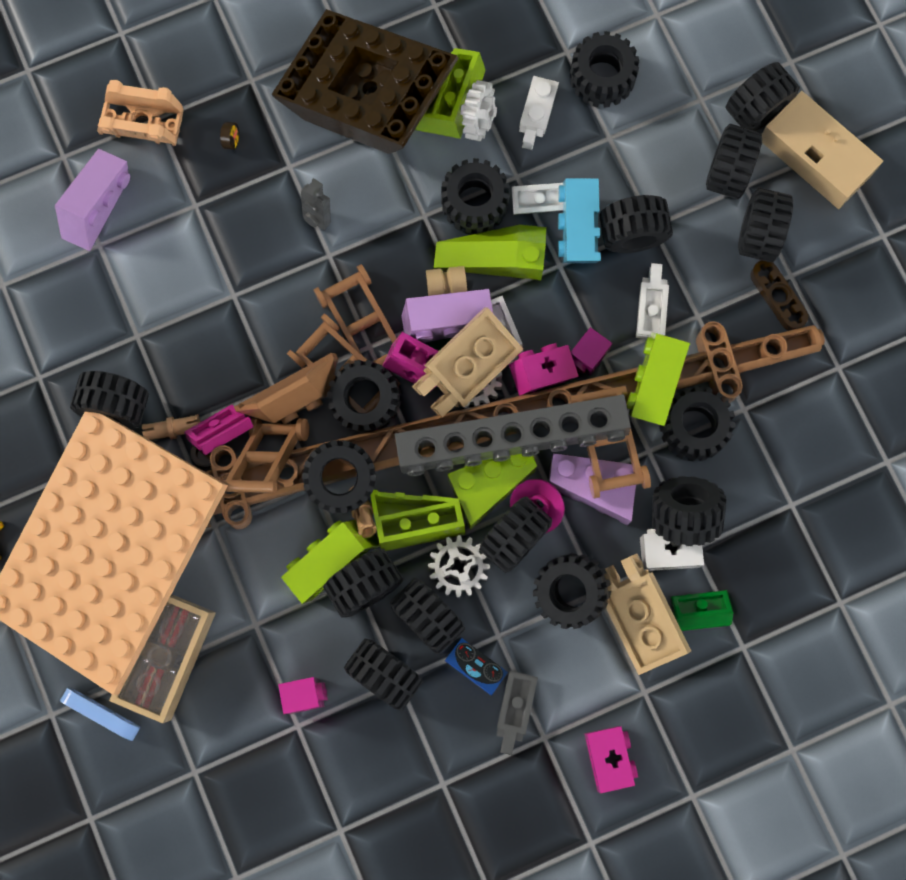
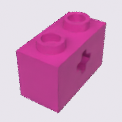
(408, 357)
(557, 368)
(302, 695)
(605, 775)

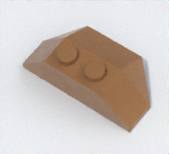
(292, 394)

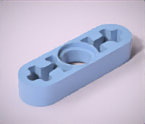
(100, 714)

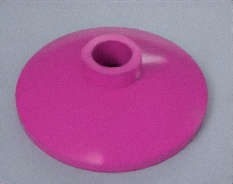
(547, 493)

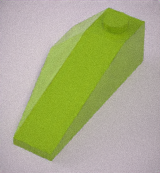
(505, 252)

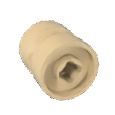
(446, 282)

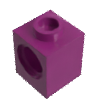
(590, 351)

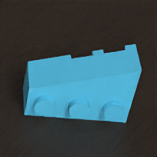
(579, 220)

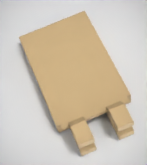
(468, 362)
(643, 617)

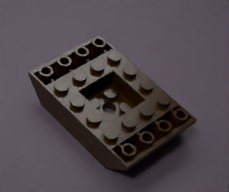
(345, 60)

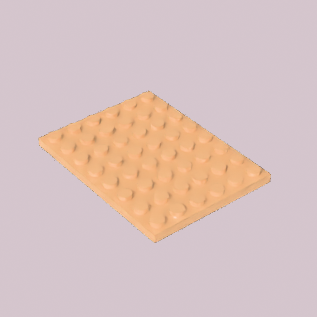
(105, 549)

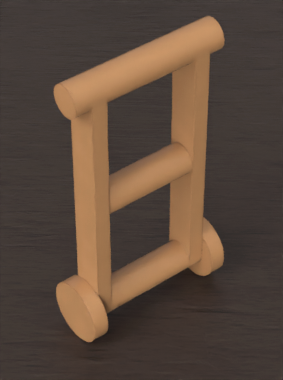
(361, 278)
(332, 328)
(295, 433)
(596, 483)

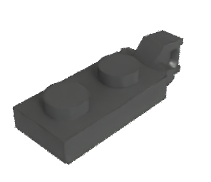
(315, 205)
(515, 709)

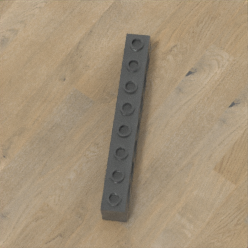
(611, 409)

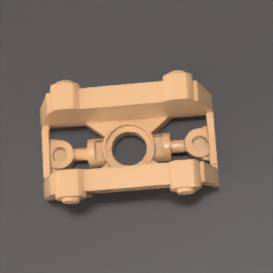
(141, 103)

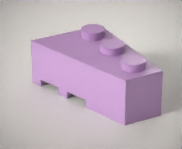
(91, 199)
(442, 315)

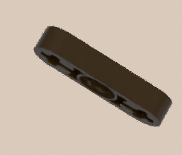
(782, 284)

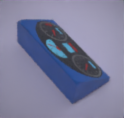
(476, 666)

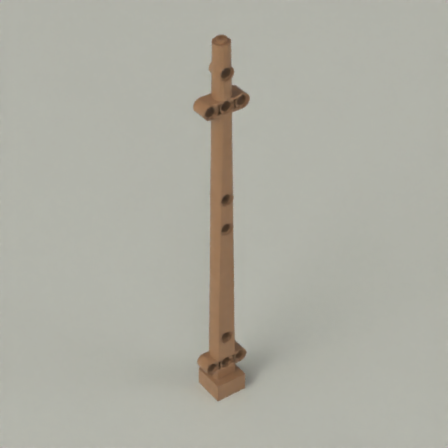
(382, 443)

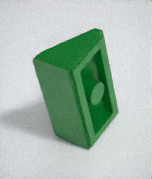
(702, 610)

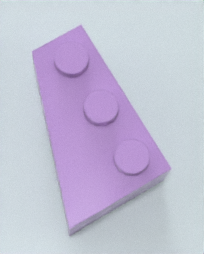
(571, 479)

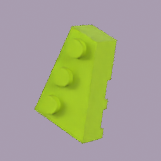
(444, 112)
(657, 378)
(488, 484)
(415, 519)
(325, 558)

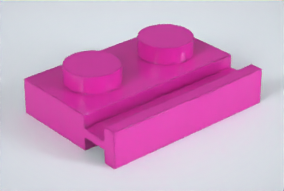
(218, 429)

